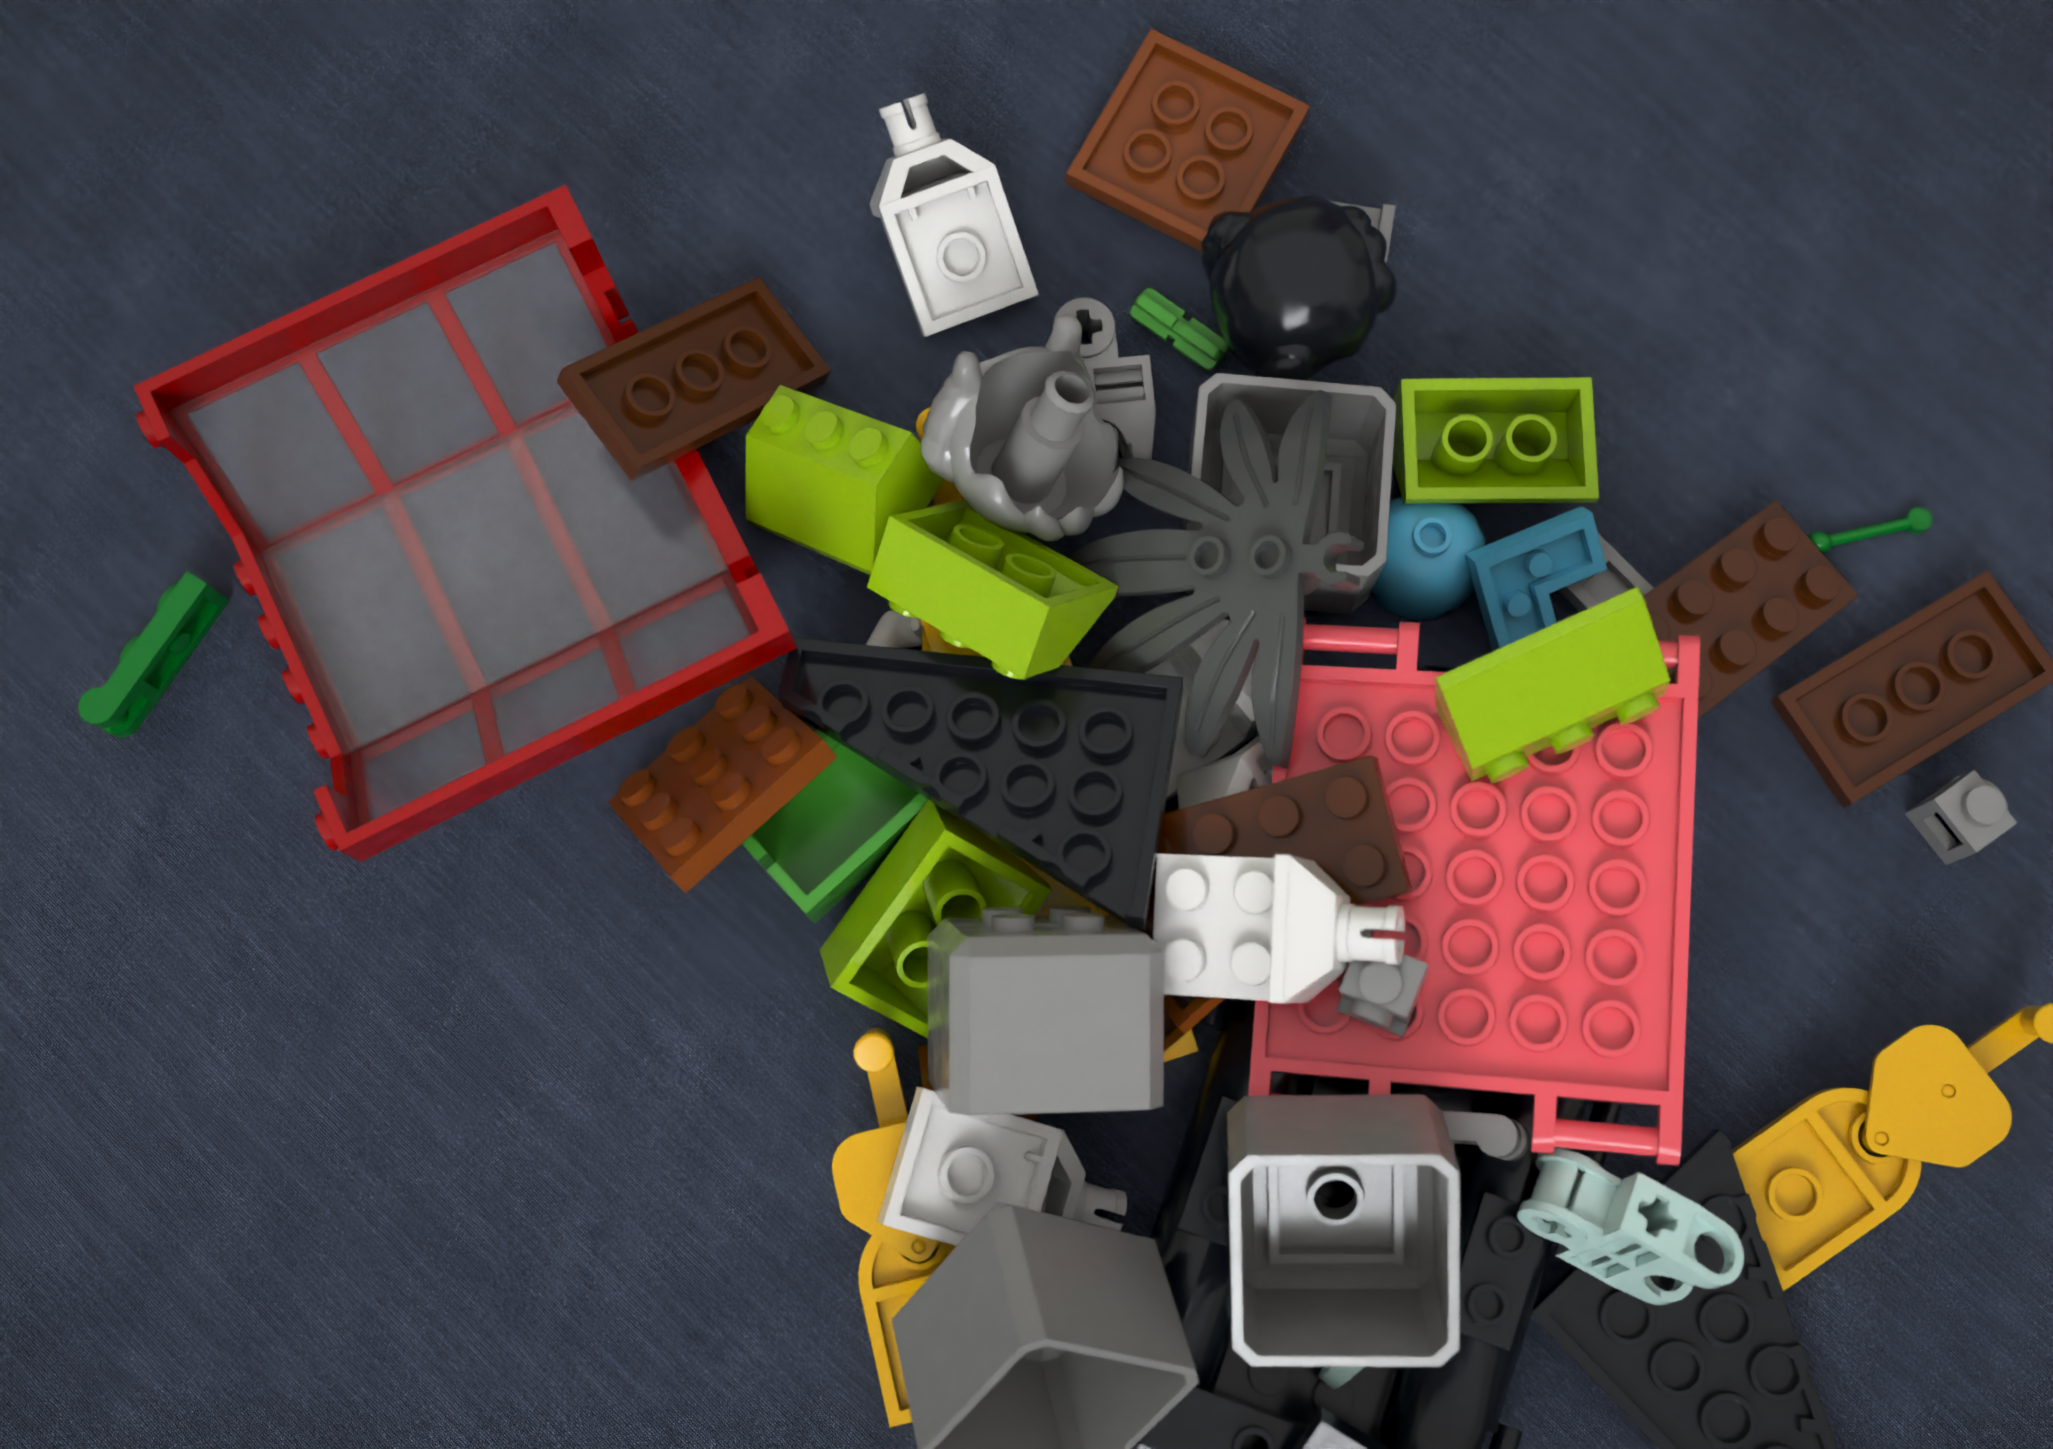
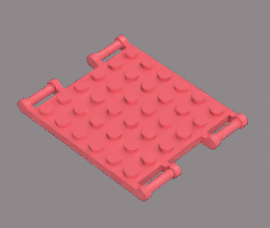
(1534, 900)

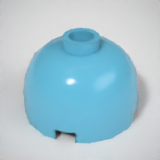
(1427, 559)

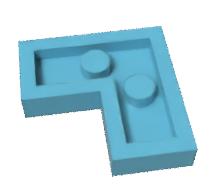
(1525, 567)

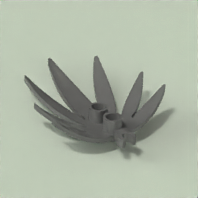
(1241, 565)

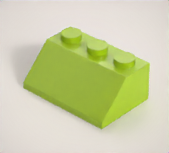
(1495, 440)
(831, 476)
(988, 587)
(1553, 687)
(929, 875)

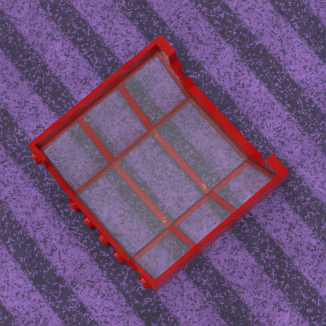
(449, 531)

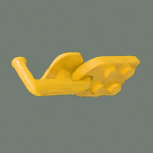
(1923, 1104)
(893, 1259)

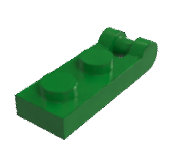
(153, 657)

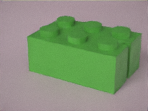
(834, 831)

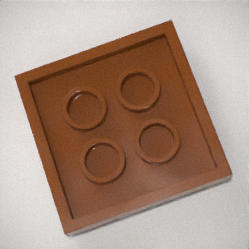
(1185, 140)
(720, 781)

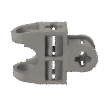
(1120, 383)

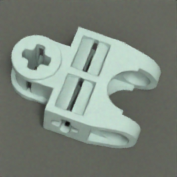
(1626, 1228)

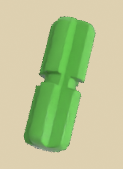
(1168, 321)

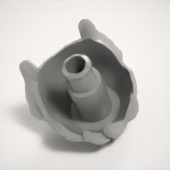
(1026, 438)

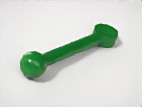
(1915, 522)

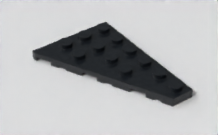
(1044, 765)
(1709, 1366)

